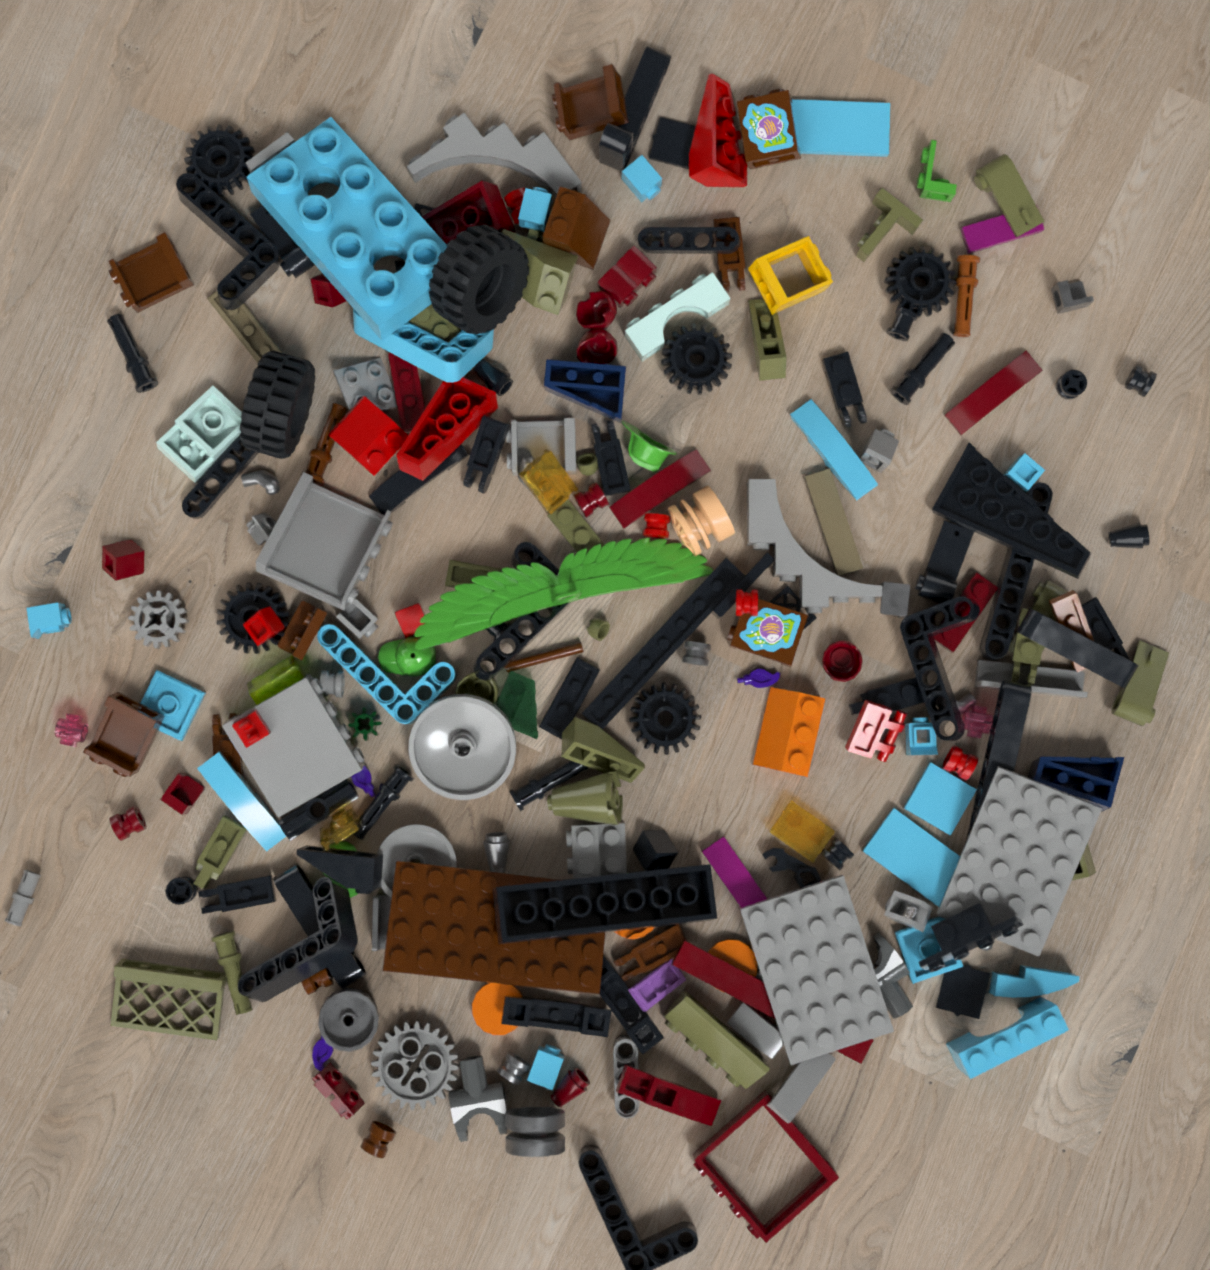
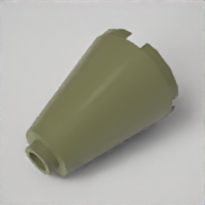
(589, 799)

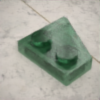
(519, 703)

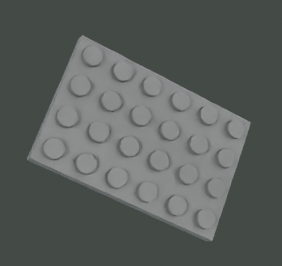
(1021, 856)
(816, 969)

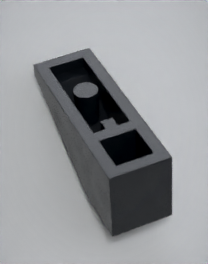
(348, 867)

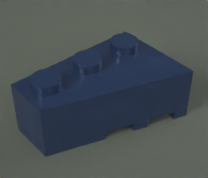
(1086, 778)

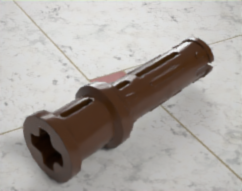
(323, 457)

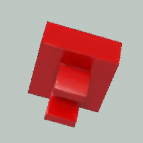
(251, 728)

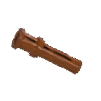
(966, 283)

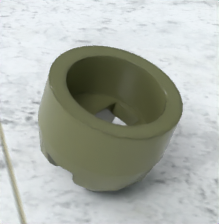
(587, 464)
(598, 628)

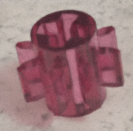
(977, 721)
(71, 730)

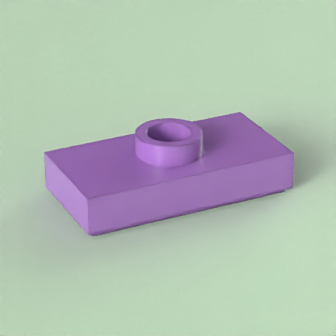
(656, 985)

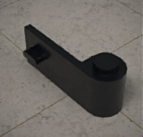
(293, 257)
(944, 563)

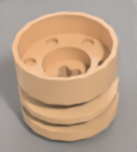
(700, 521)

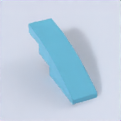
(834, 449)
(242, 801)

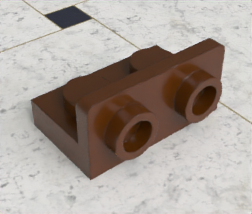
(302, 629)

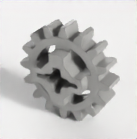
(149, 626)

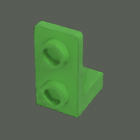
(939, 188)

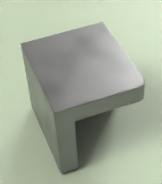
(1070, 296)
(895, 599)

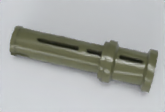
(229, 959)

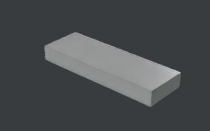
(799, 1086)

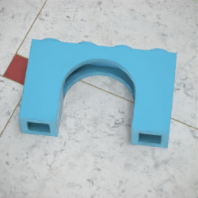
(1038, 1024)

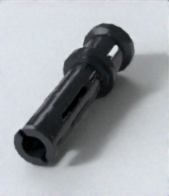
(136, 363)
(916, 377)
(536, 788)
(388, 792)

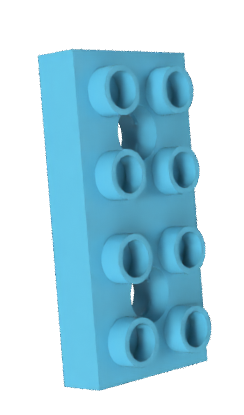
(351, 227)

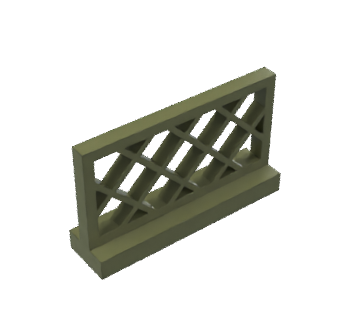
(165, 976)

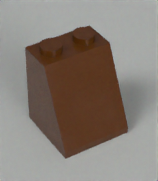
(576, 227)

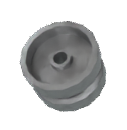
(360, 1031)
(535, 1131)

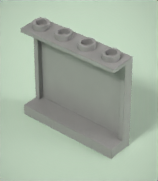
(323, 544)
(303, 751)

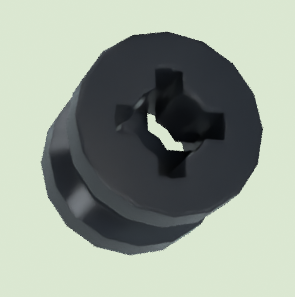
(1140, 380)
(1076, 381)
(837, 853)

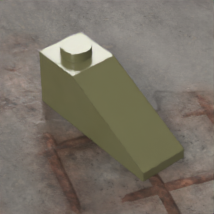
(767, 341)
(598, 750)

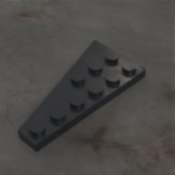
(996, 508)

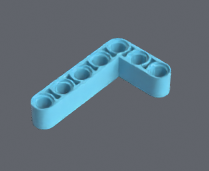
(428, 352)
(381, 680)

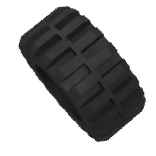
(479, 279)
(277, 404)

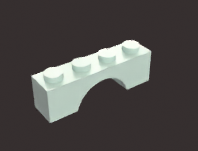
(703, 298)

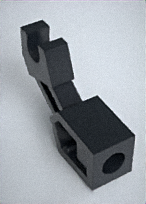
(787, 861)

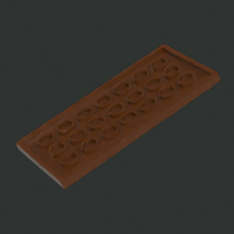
(447, 929)

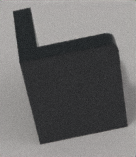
(655, 850)

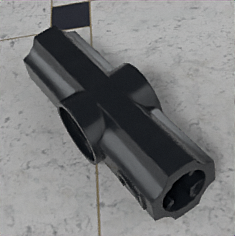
(304, 818)

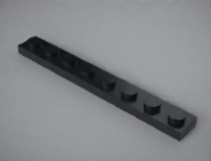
(663, 644)

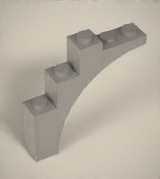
(498, 147)
(790, 561)

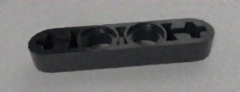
(688, 245)
(216, 472)

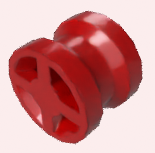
(656, 525)
(746, 602)

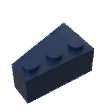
(588, 385)

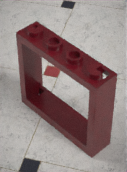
(737, 1205)

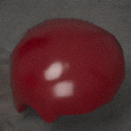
(597, 311)
(597, 347)
(842, 661)

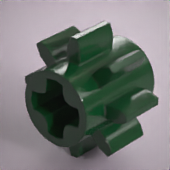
(357, 724)

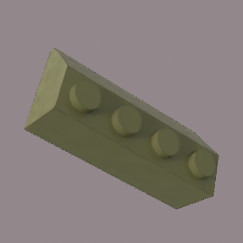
(716, 1040)

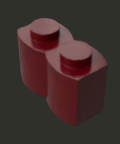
(628, 277)

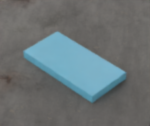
(842, 127)
(913, 856)

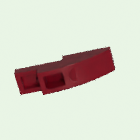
(668, 1095)

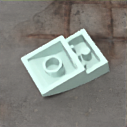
(201, 434)

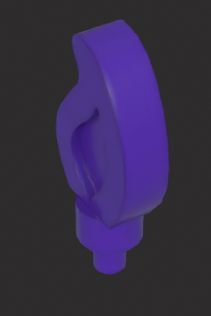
(759, 678)
(364, 781)
(321, 1053)

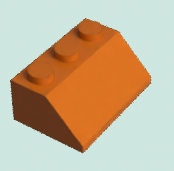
(789, 731)

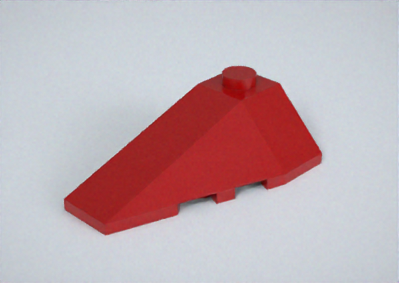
(715, 148)

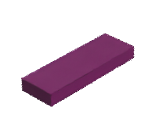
(992, 233)
(733, 873)

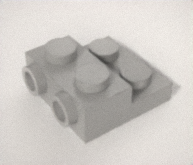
(596, 850)

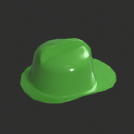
(645, 450)

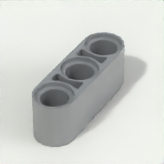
(619, 1063)

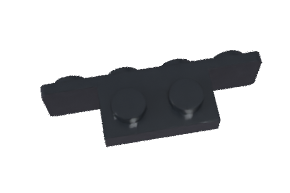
(964, 933)

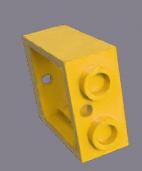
(769, 284)

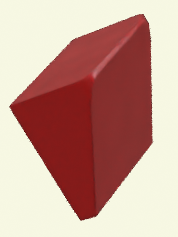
(410, 618)
(263, 625)

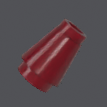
(570, 1087)

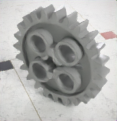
(395, 1052)

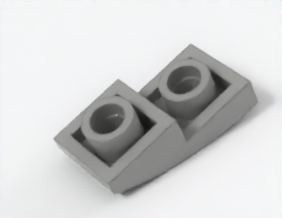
(757, 1030)

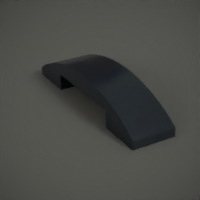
(403, 485)
(625, 1008)
(556, 1015)

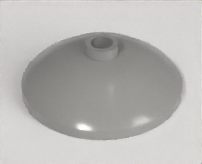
(411, 843)

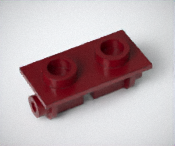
(346, 1100)

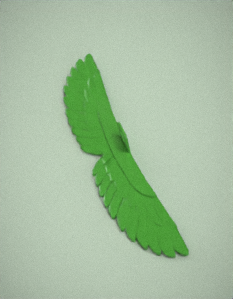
(535, 587)

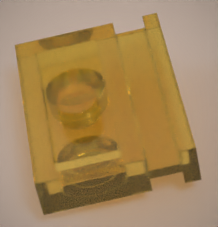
(548, 481)
(342, 825)
(801, 831)

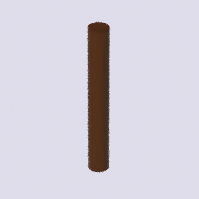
(545, 657)

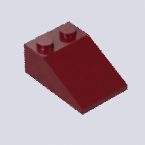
(473, 207)

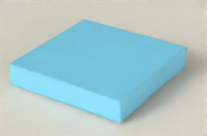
(175, 701)
(939, 798)
(919, 946)

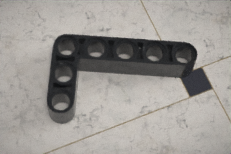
(619, 141)
(233, 236)
(532, 620)
(933, 662)
(330, 944)
(623, 1220)

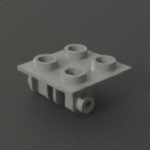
(368, 380)

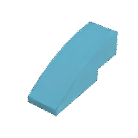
(1030, 982)

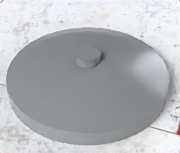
(462, 747)

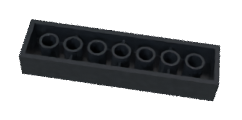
(604, 904)

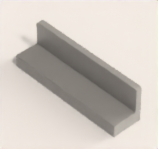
(1047, 681)

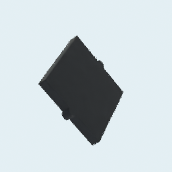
(672, 143)
(963, 991)

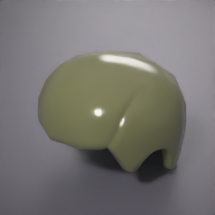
(474, 686)

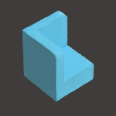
(1024, 472)

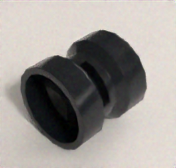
(177, 890)

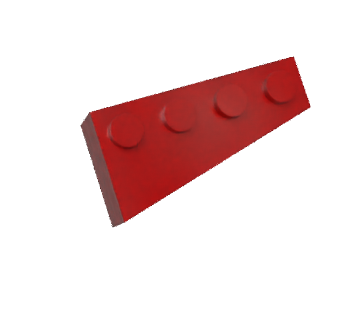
(445, 425)

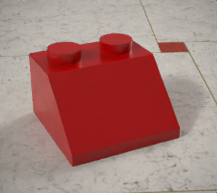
(368, 435)

